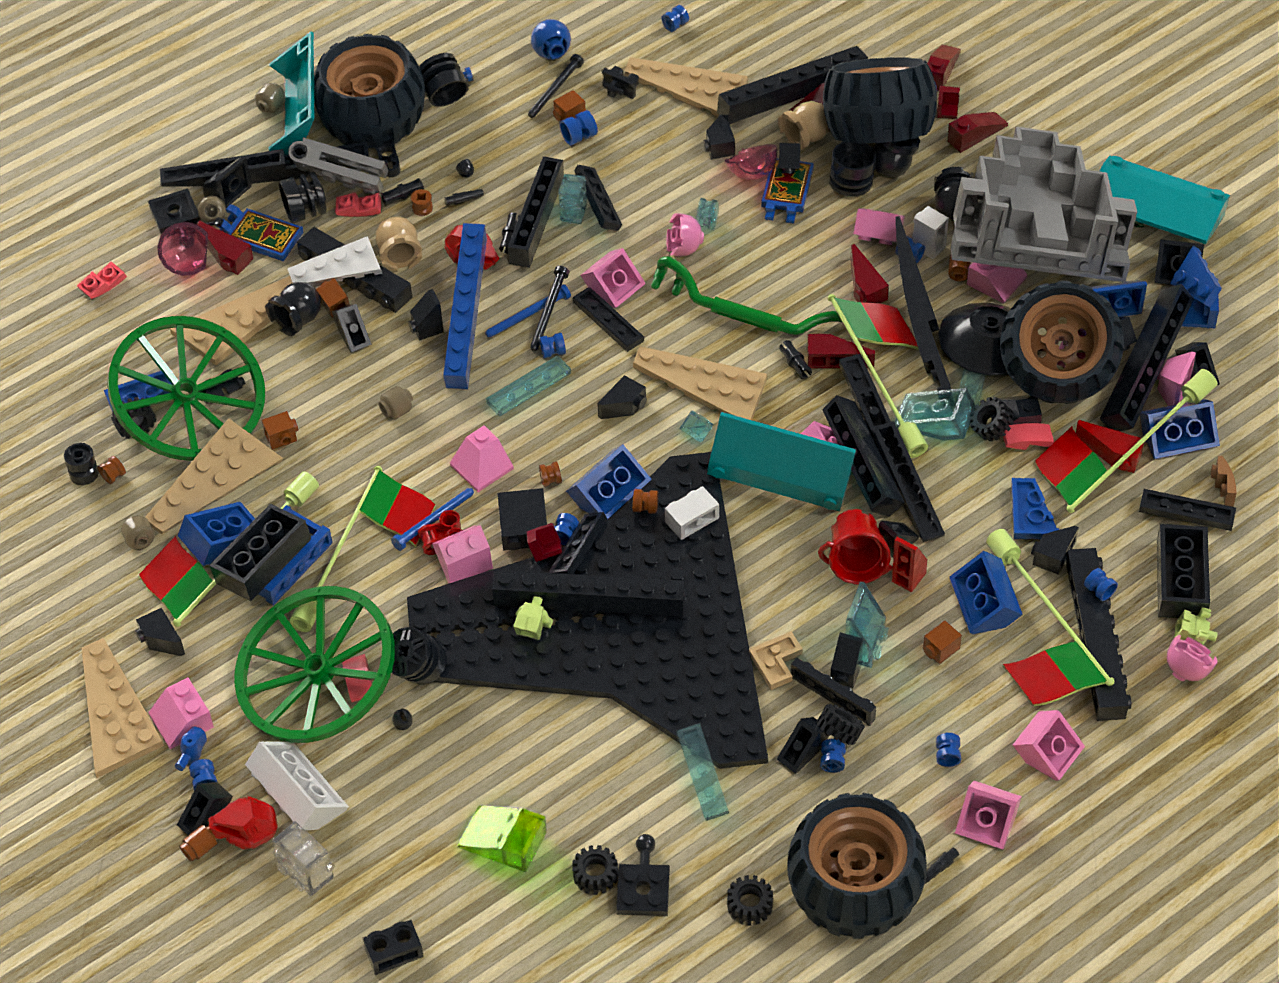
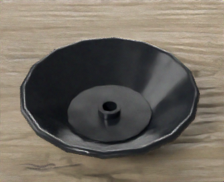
(972, 337)

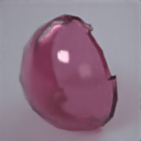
(753, 162)
(183, 249)

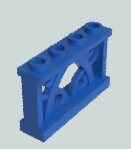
(300, 563)

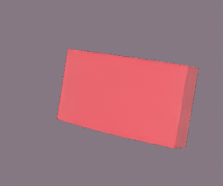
(353, 206)
(105, 280)
(1024, 434)
(357, 687)

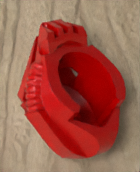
(452, 247)
(245, 823)

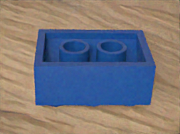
(1125, 297)
(1186, 431)
(609, 483)
(985, 594)

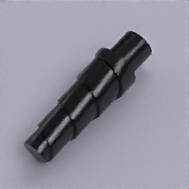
(458, 198)
(941, 864)

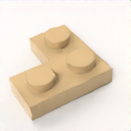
(770, 659)

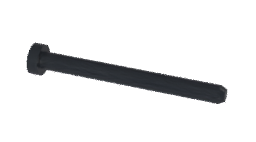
(576, 61)
(561, 273)

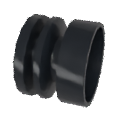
(443, 79)
(852, 168)
(301, 197)
(418, 656)

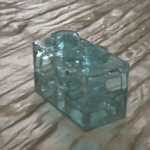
(572, 198)

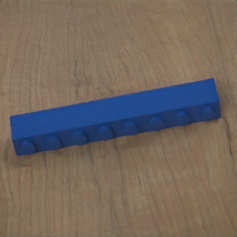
(465, 306)

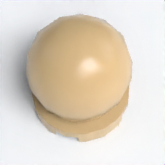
(804, 124)
(398, 244)

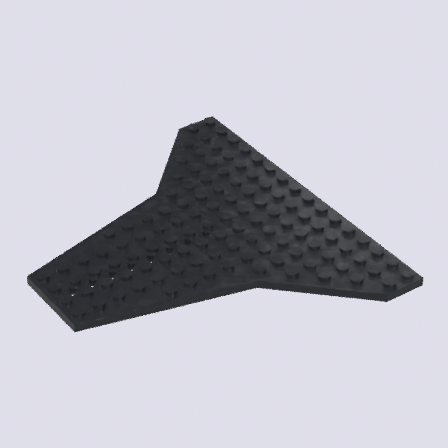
(653, 665)

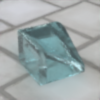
(696, 426)

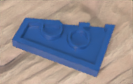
(1197, 278)
(139, 389)
(1029, 510)

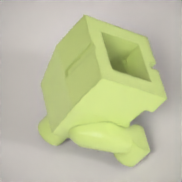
(531, 619)
(1195, 626)

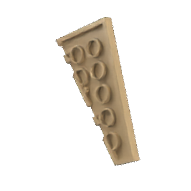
(688, 84)
(241, 317)
(707, 382)
(218, 470)
(116, 716)

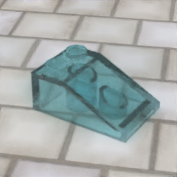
(939, 413)
(867, 622)

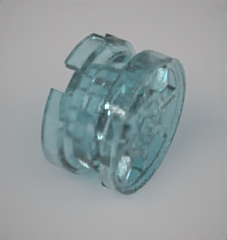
(707, 213)

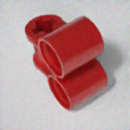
(448, 525)

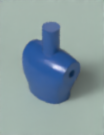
(191, 747)

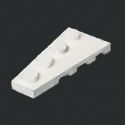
(344, 262)

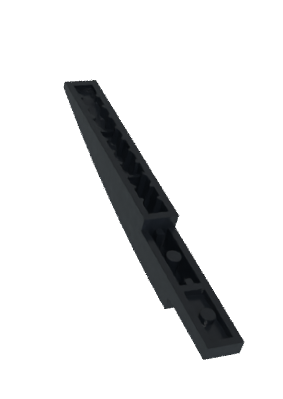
(262, 167)
(920, 309)
(891, 448)

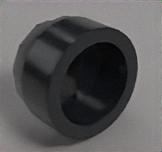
(465, 168)
(397, 720)

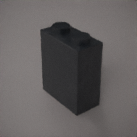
(520, 513)

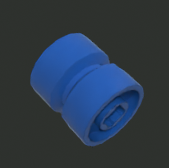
(579, 127)

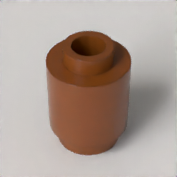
(958, 269)
(198, 843)

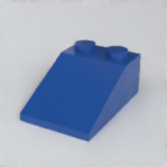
(213, 530)

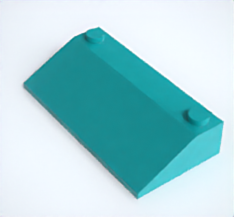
(298, 70)
(1167, 200)
(781, 461)

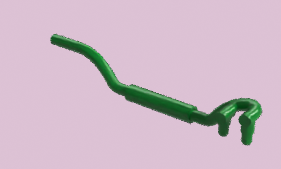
(731, 309)

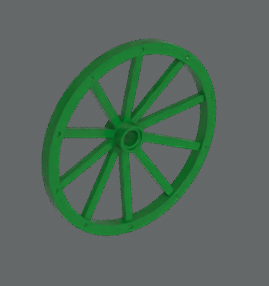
(184, 384)
(317, 667)

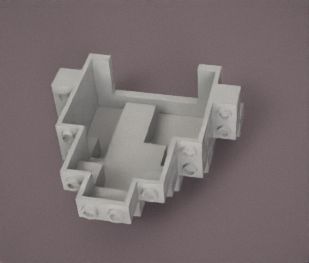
(1042, 211)

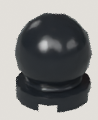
(895, 157)
(946, 189)
(294, 307)

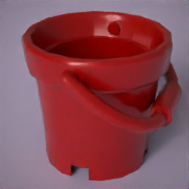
(857, 548)

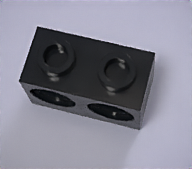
(395, 952)

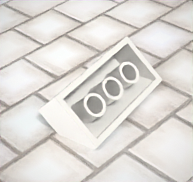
(295, 784)

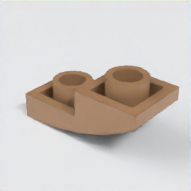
(1224, 480)

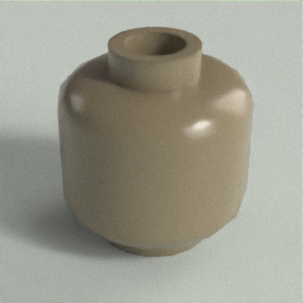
(270, 98)
(205, 206)
(395, 402)
(137, 531)

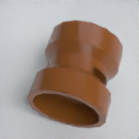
(645, 501)

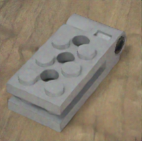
(313, 157)

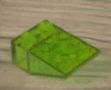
(505, 835)

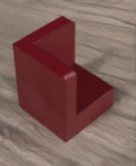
(948, 102)
(544, 542)

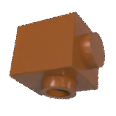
(568, 106)
(332, 296)
(280, 430)
(942, 642)

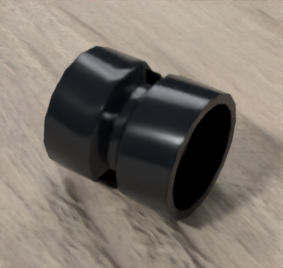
(81, 463)

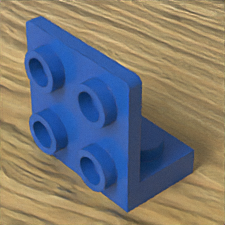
(1202, 315)

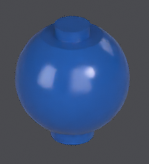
(551, 39)

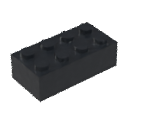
(260, 552)
(1182, 570)

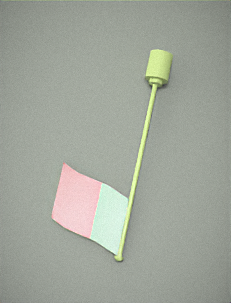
(885, 326)
(1078, 470)
(386, 505)
(182, 581)
(1059, 669)

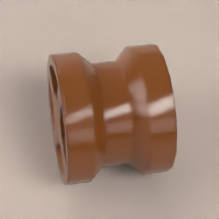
(421, 202)
(111, 469)
(550, 474)

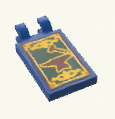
(787, 191)
(264, 233)

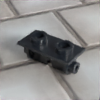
(230, 386)

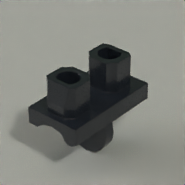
(619, 84)

